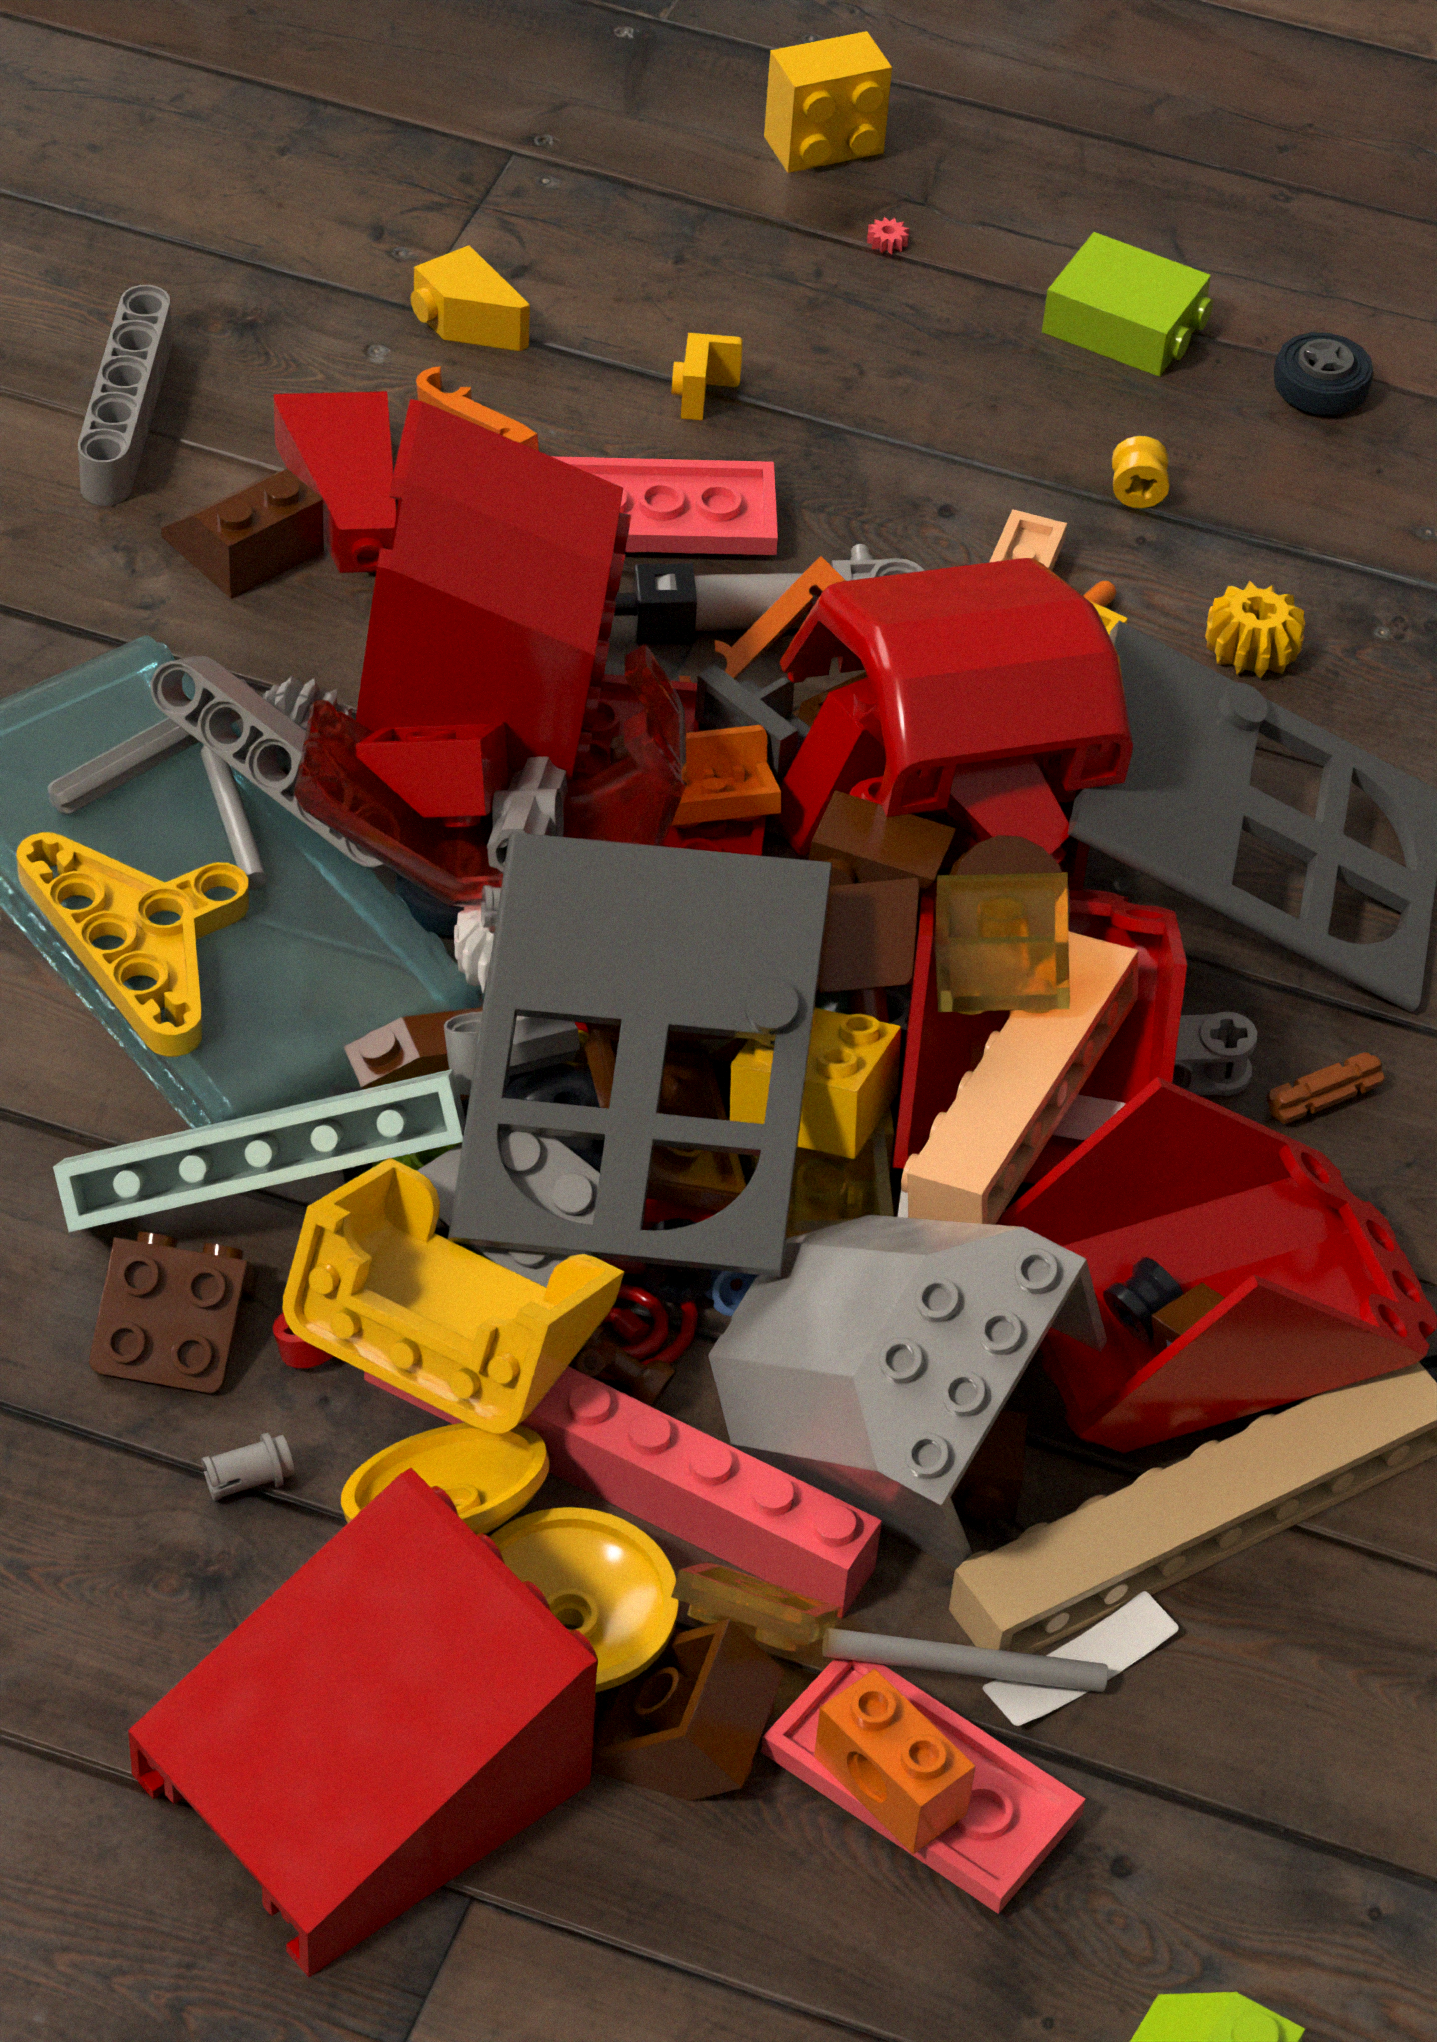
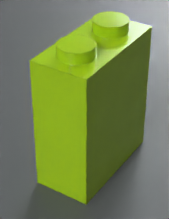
(1127, 304)

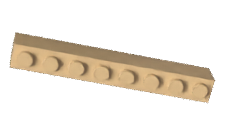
(1195, 1511)

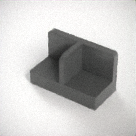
(731, 704)

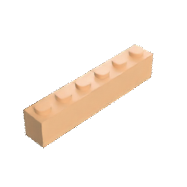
(1021, 1091)

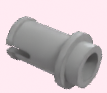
(248, 1466)

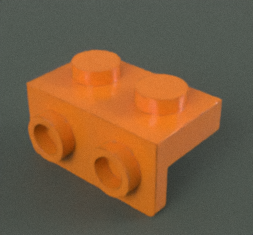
(727, 777)

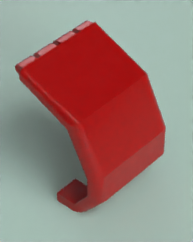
(974, 672)

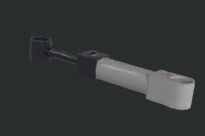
(675, 603)

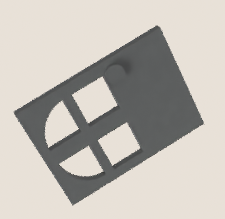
(1192, 797)
(654, 948)

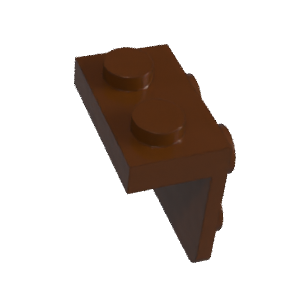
(170, 1312)

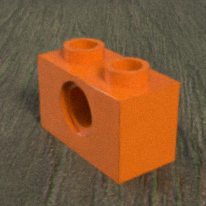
(894, 1761)

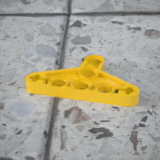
(121, 908)

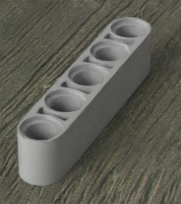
(125, 395)
(262, 735)

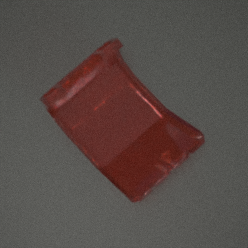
(621, 804)

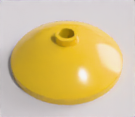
(480, 1471)
(599, 1578)

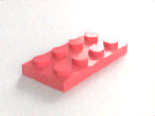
(693, 503)
(1013, 1806)

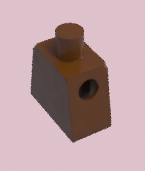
(869, 943)

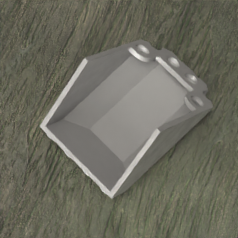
(894, 1358)

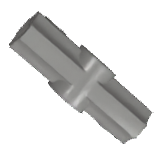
(528, 806)

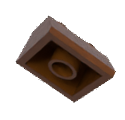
(252, 533)
(690, 1716)

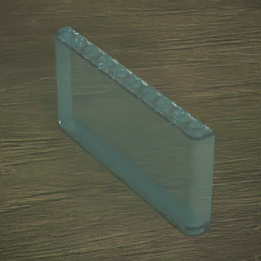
(280, 988)

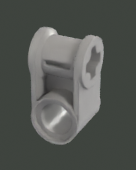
(1203, 1057)

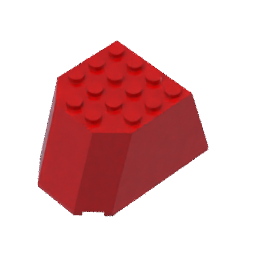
(493, 591)

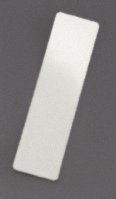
(1114, 1641)

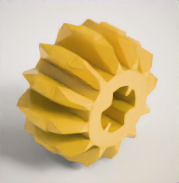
(1255, 629)

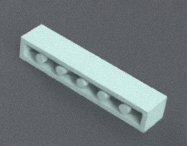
(260, 1150)

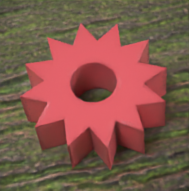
(887, 235)

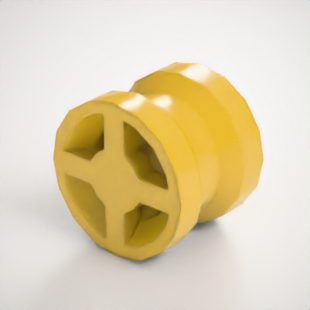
(1140, 472)

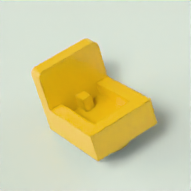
(707, 362)

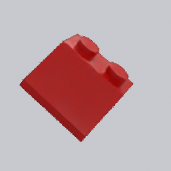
(441, 767)

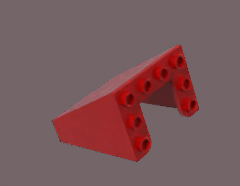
(377, 1721)

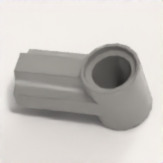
(535, 1045)

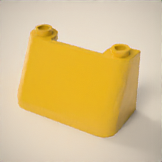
(430, 1313)

